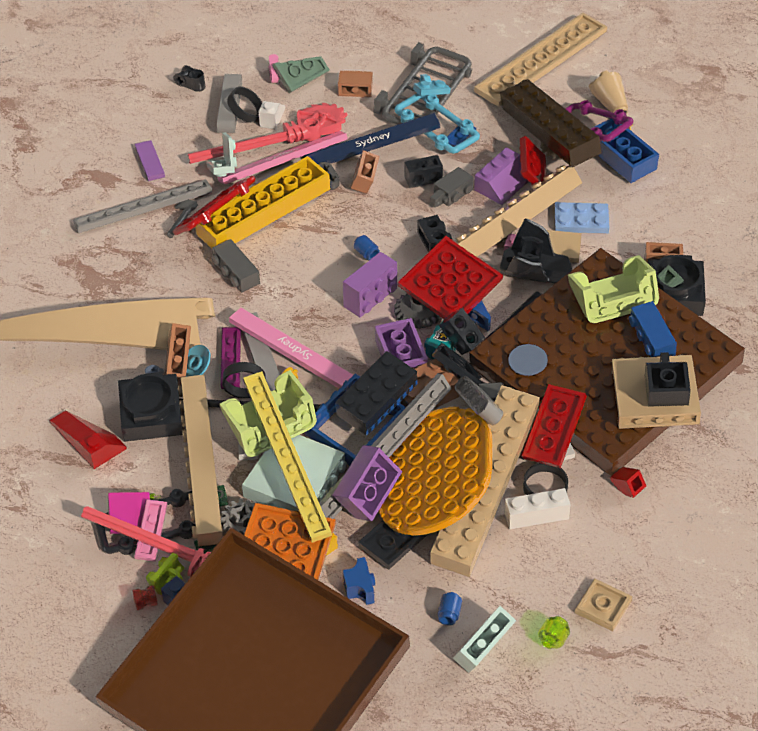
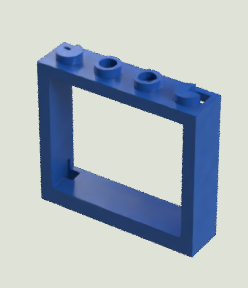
(327, 409)

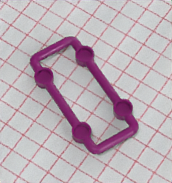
(618, 116)

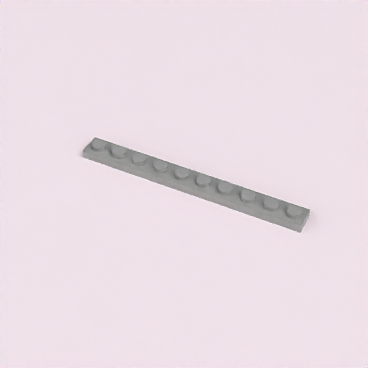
(398, 431)

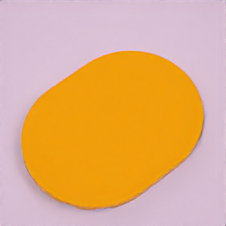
(443, 472)

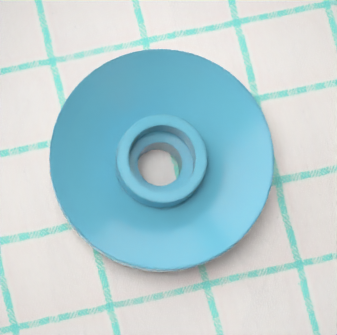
(198, 360)

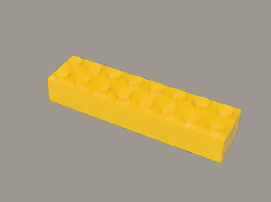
(265, 203)

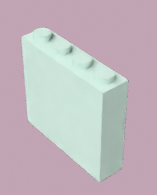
(269, 486)

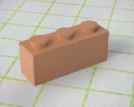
(177, 351)

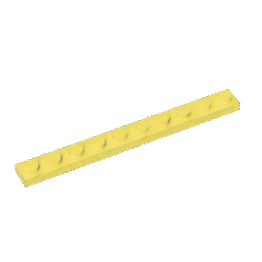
(287, 457)

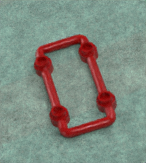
(204, 214)

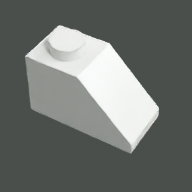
(270, 114)

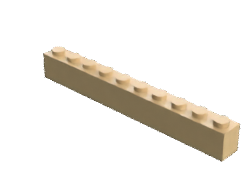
(526, 206)
(201, 461)

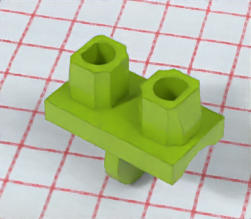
(168, 569)

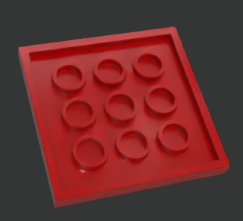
(450, 279)

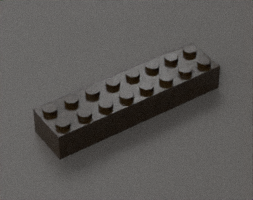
(550, 123)

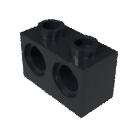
(423, 171)
(431, 231)
(461, 331)

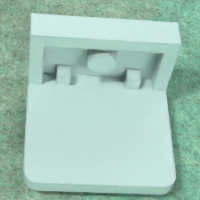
(225, 165)

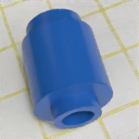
(366, 247)
(449, 608)

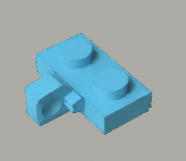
(427, 86)

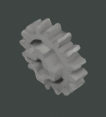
(237, 515)

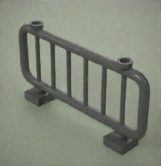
(419, 58)

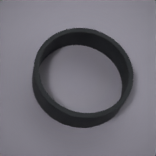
(237, 111)
(235, 368)
(544, 468)

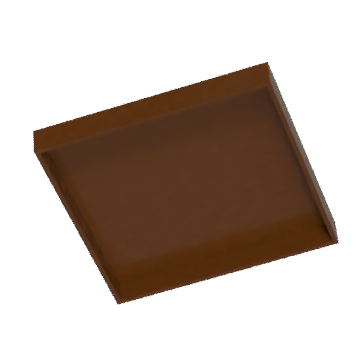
(583, 354)
(254, 651)

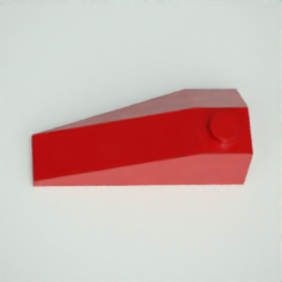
(89, 440)

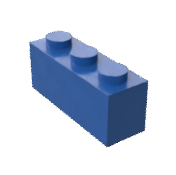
(652, 330)

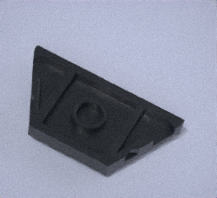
(456, 363)

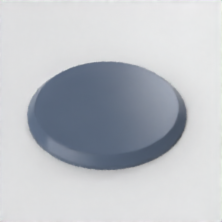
(528, 359)

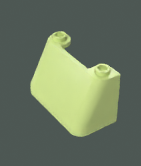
(616, 294)
(293, 404)

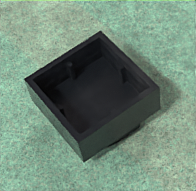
(692, 290)
(150, 407)

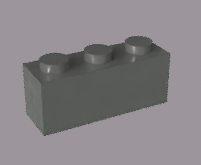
(235, 265)

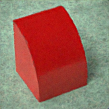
(628, 481)

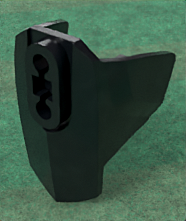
(533, 256)

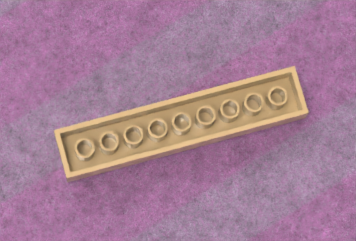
(461, 542)

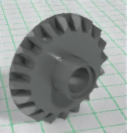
(409, 307)

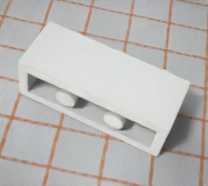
(537, 508)

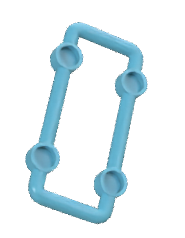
(441, 141)

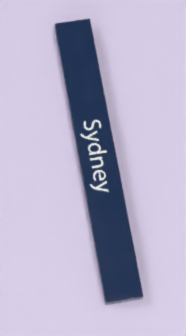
(376, 140)

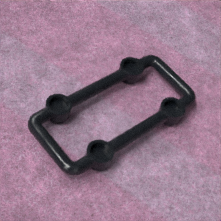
(127, 545)

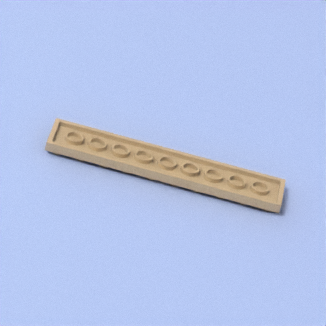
(542, 57)

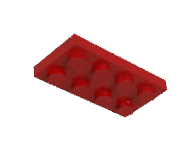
(554, 426)

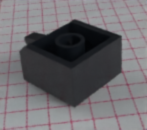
(667, 382)

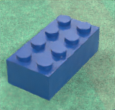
(627, 153)

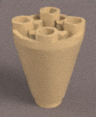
(610, 91)

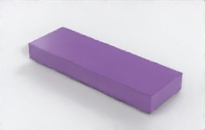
(149, 160)

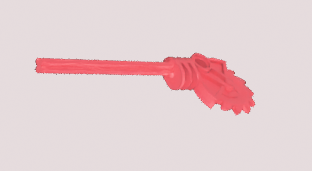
(310, 126)
(195, 557)

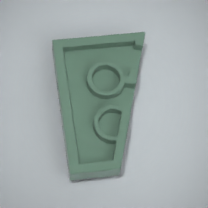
(299, 73)

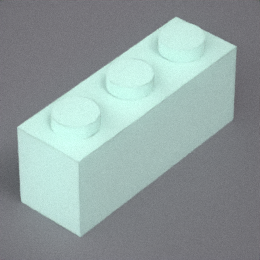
(484, 639)

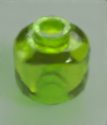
(554, 632)

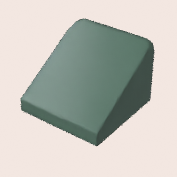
(670, 277)

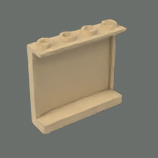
(632, 396)

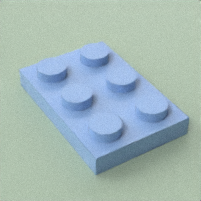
(582, 217)

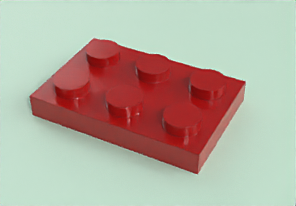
(532, 161)

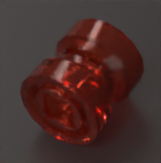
(145, 597)

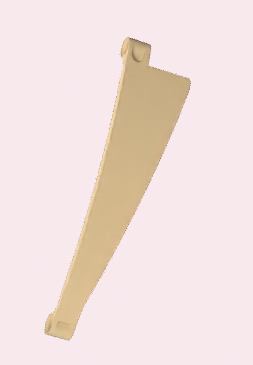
(120, 324)

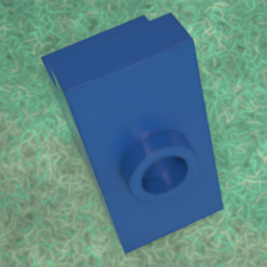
(359, 582)

